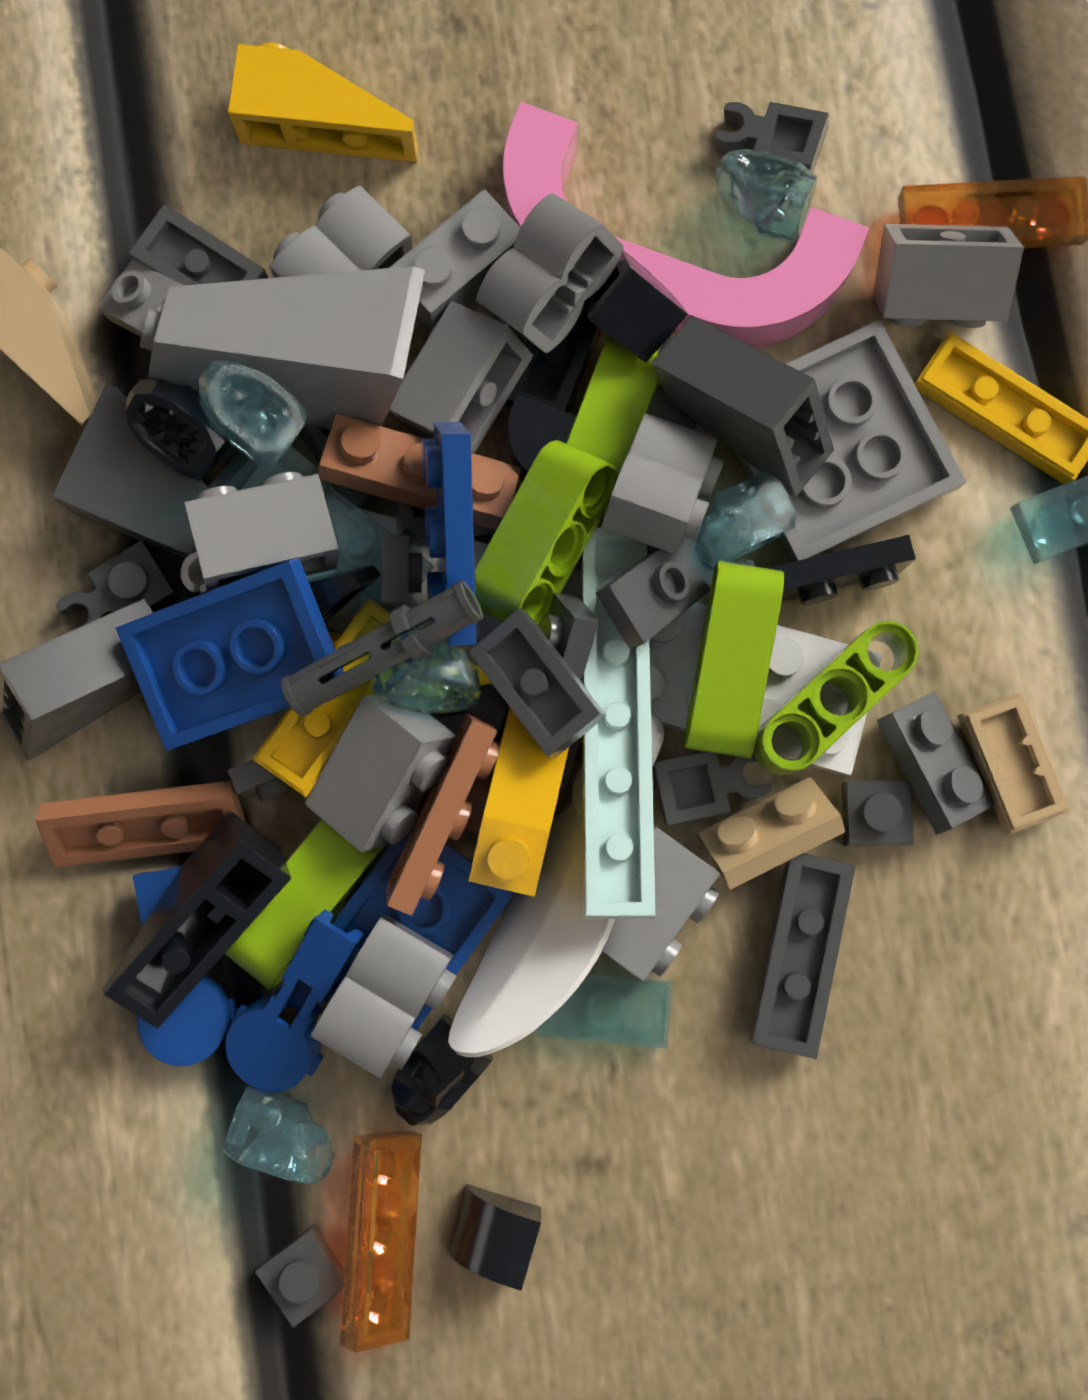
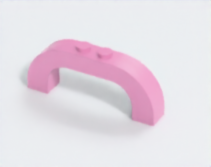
(752, 309)

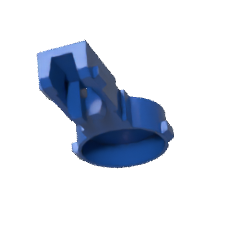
(203, 1016)
(268, 1049)

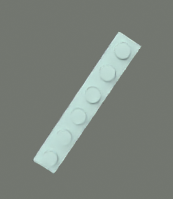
(616, 751)

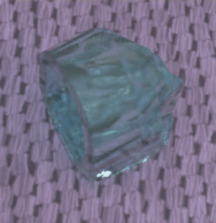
(767, 191)
(250, 410)
(745, 520)
(435, 684)
(279, 1138)

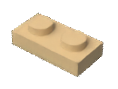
(771, 832)

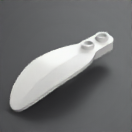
(539, 945)

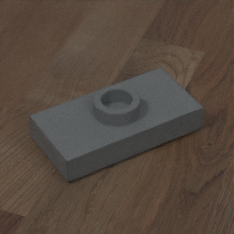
(655, 592)

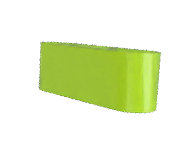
(614, 404)
(543, 531)
(734, 659)
(861, 683)
(323, 877)

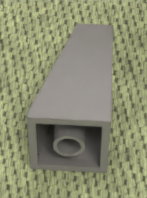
(322, 337)

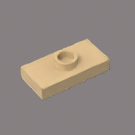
(1013, 763)

